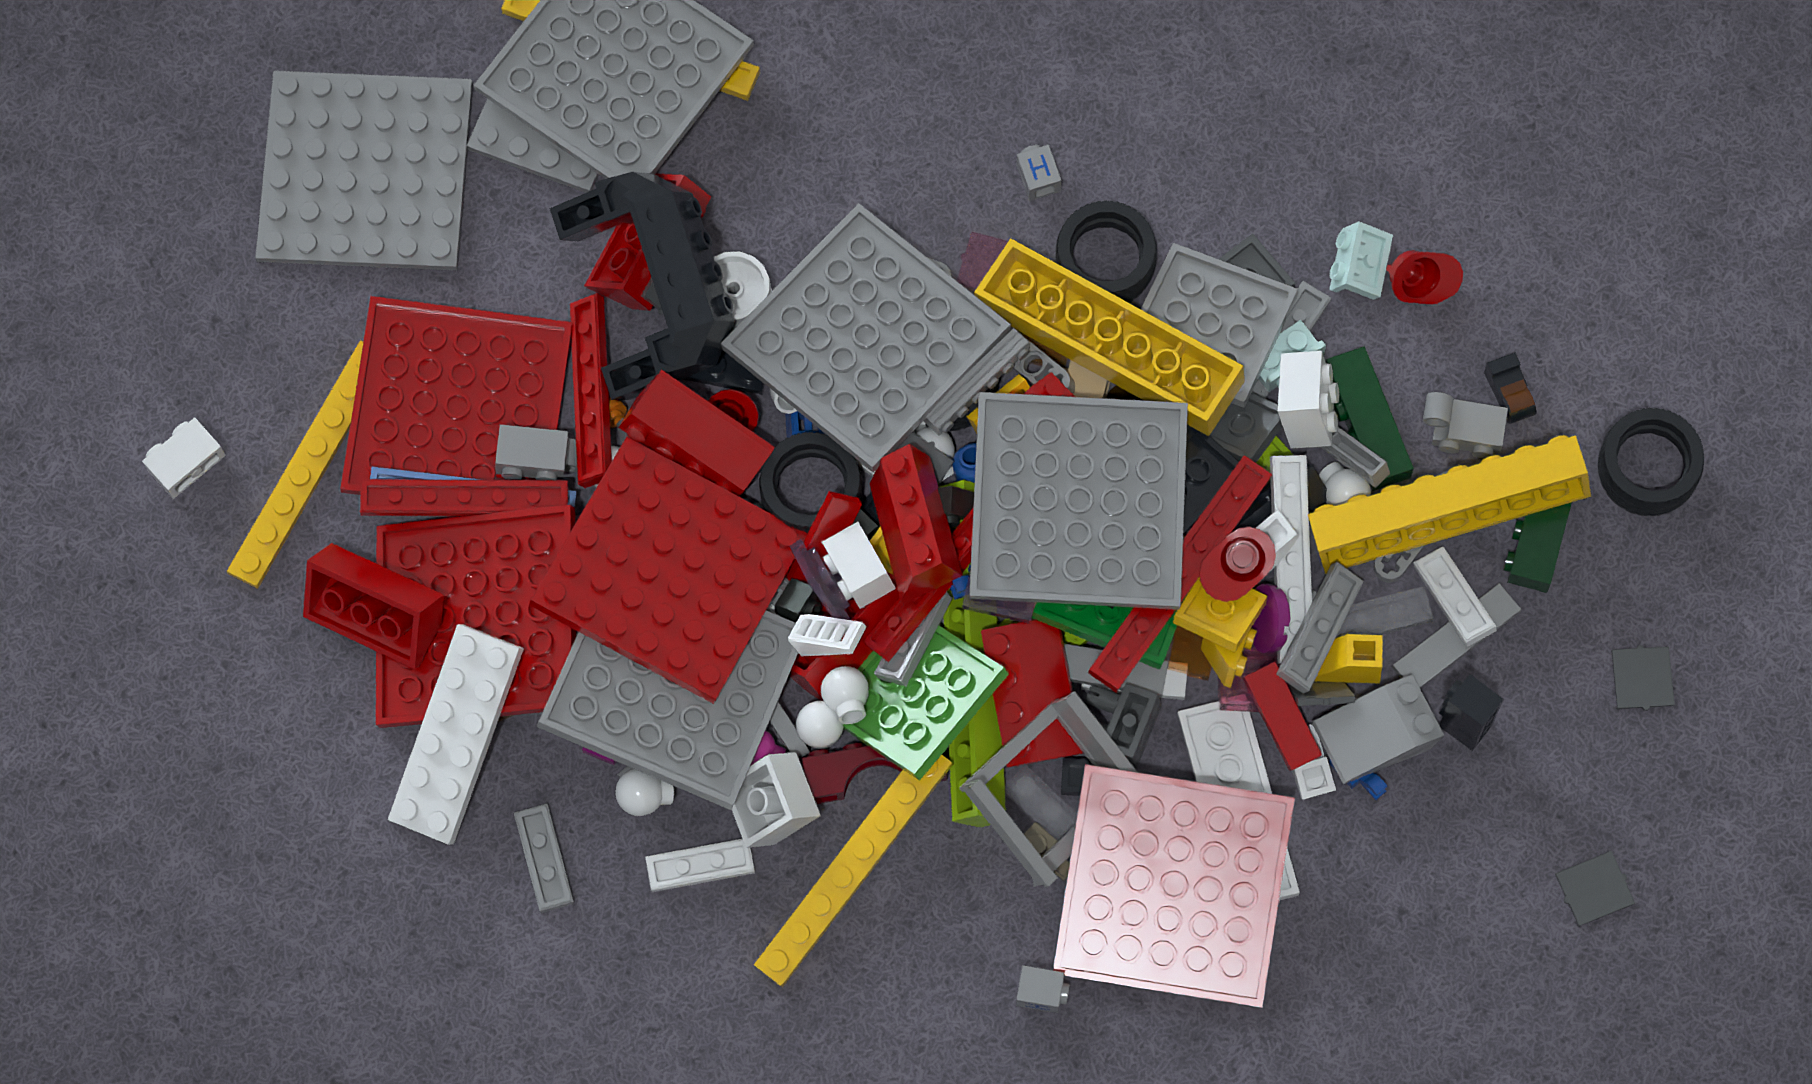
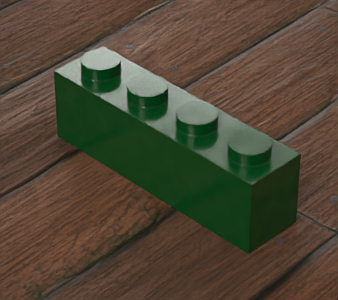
(1368, 413)
(1537, 548)

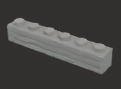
(978, 379)
(1357, 458)

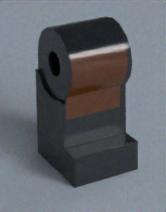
(1510, 387)

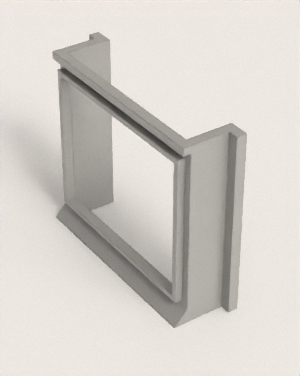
(1094, 744)

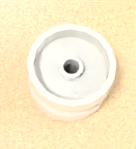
(743, 282)

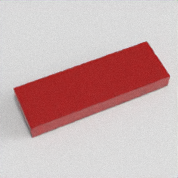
(834, 516)
(1282, 716)

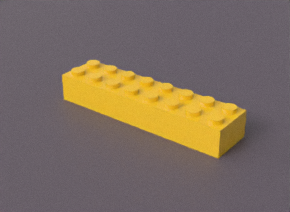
(1110, 335)
(1451, 503)

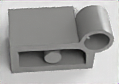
(1465, 425)
(534, 453)

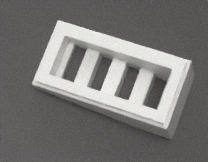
(822, 635)

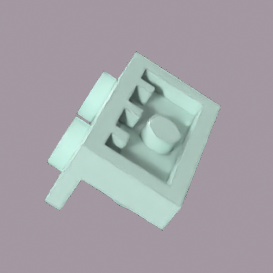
(1361, 260)
(1292, 340)

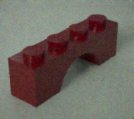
(832, 772)

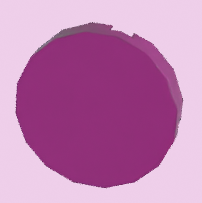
(1272, 620)

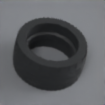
(1120, 217)
(1663, 424)
(801, 447)

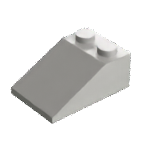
(1378, 729)

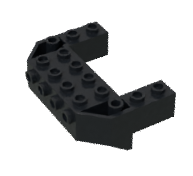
(680, 267)

